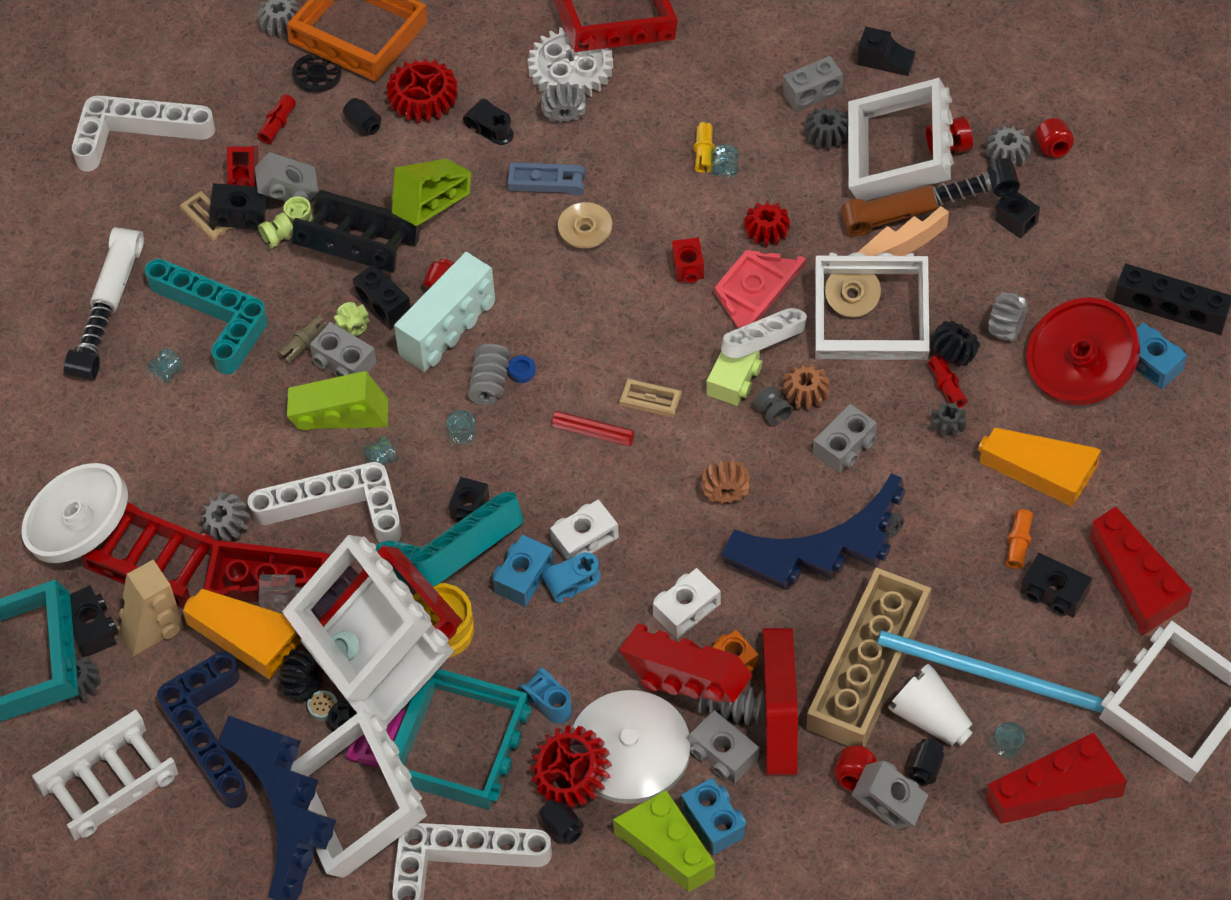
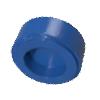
(521, 369)

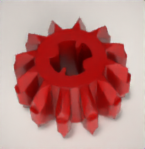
(767, 223)

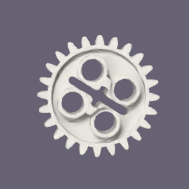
(557, 62)

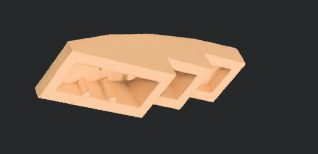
(909, 236)

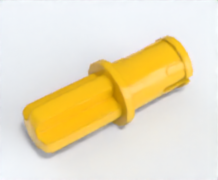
(703, 147)

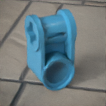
(571, 577)
(546, 692)

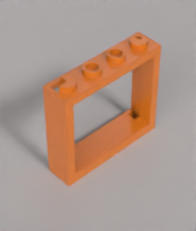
(347, 55)

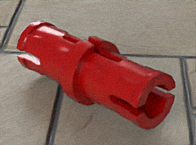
(276, 119)
(947, 381)

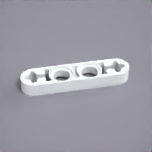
(763, 333)

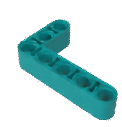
(241, 311)
(463, 540)

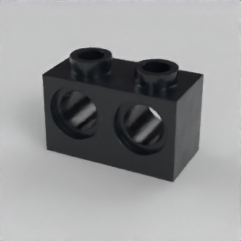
(381, 296)

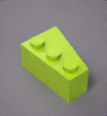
(338, 403)

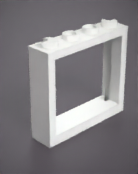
(908, 177)
(872, 349)
(298, 612)
(1141, 734)
(410, 811)

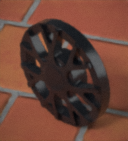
(316, 73)

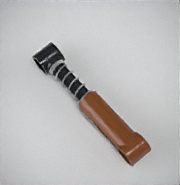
(863, 216)

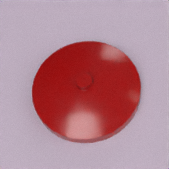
(1083, 351)

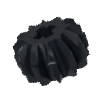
(955, 343)
(300, 675)

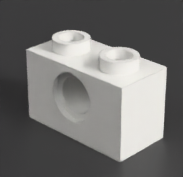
(591, 517)
(681, 617)

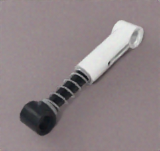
(123, 249)

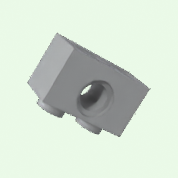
(285, 178)
(716, 733)
(890, 794)

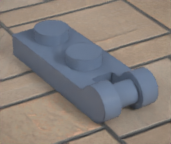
(546, 178)

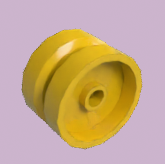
(462, 606)

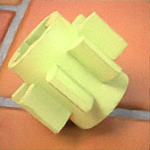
(352, 318)

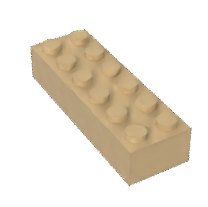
(861, 669)

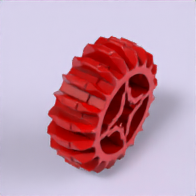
(421, 92)
(592, 761)

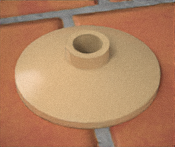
(583, 216)
(866, 287)

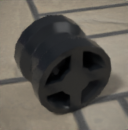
(340, 713)

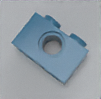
(1167, 363)
(522, 585)

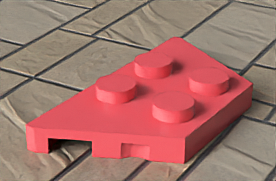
(755, 284)

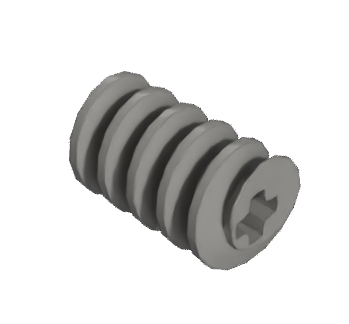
(488, 374)
(745, 705)

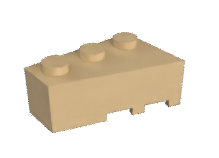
(148, 610)

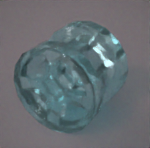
(724, 161)
(165, 365)
(460, 420)
(381, 452)
(1010, 733)

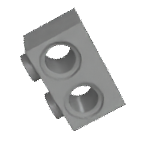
(812, 84)
(345, 349)
(840, 436)

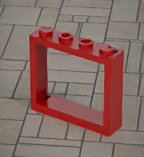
(618, 33)
(448, 620)

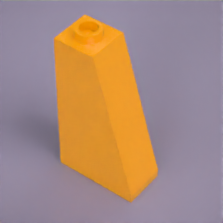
(1041, 462)
(243, 629)

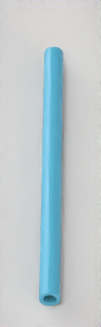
(990, 671)

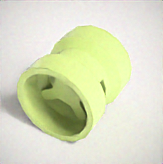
(298, 208)
(276, 230)

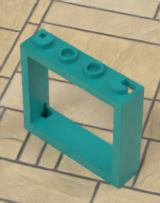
(62, 649)
(476, 690)

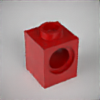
(688, 251)

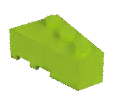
(428, 188)
(667, 840)

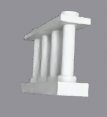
(104, 747)

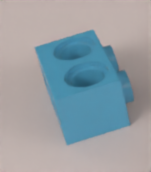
(707, 818)

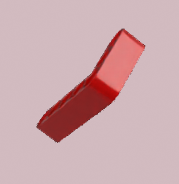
(780, 701)

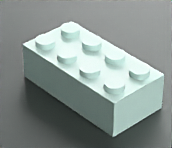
(445, 312)

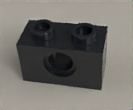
(237, 206)
(1048, 572)
(95, 635)

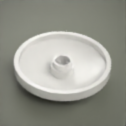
(74, 513)
(644, 741)

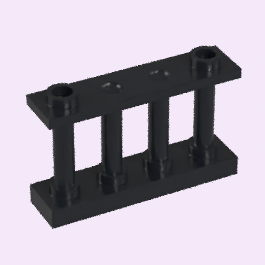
(359, 216)

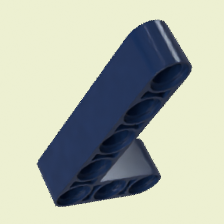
(198, 731)

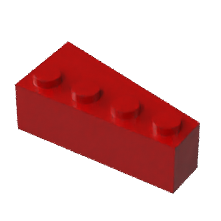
(237, 567)
(1138, 571)
(684, 666)
(1057, 781)

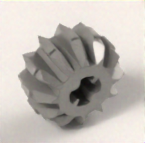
(275, 15)
(563, 102)
(1008, 144)
(1008, 316)
(225, 517)

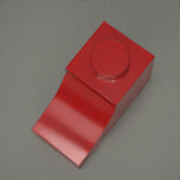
(242, 164)

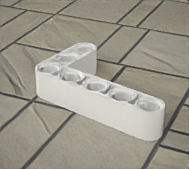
(135, 116)
(333, 496)
(460, 852)

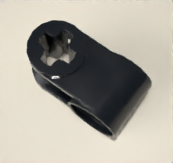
(489, 122)

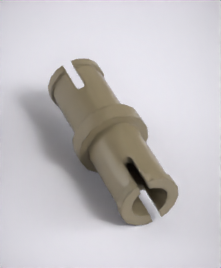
(301, 340)

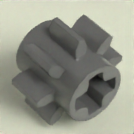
(948, 419)

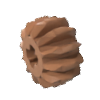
(805, 386)
(725, 481)

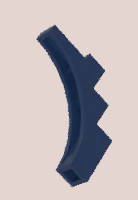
(824, 552)
(290, 796)

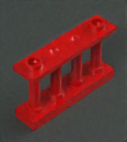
(104, 564)

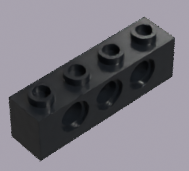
(1173, 299)

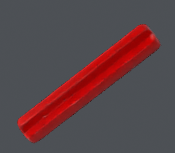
(593, 428)

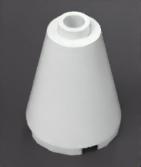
(932, 708)

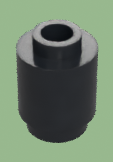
(362, 117)
(926, 762)
(561, 821)

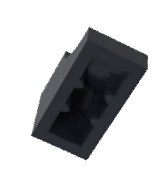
(883, 53)

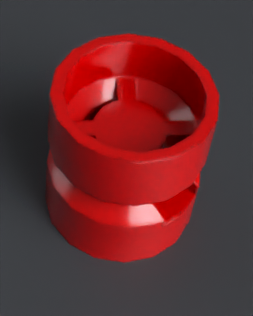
(961, 136)

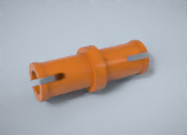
(1019, 539)

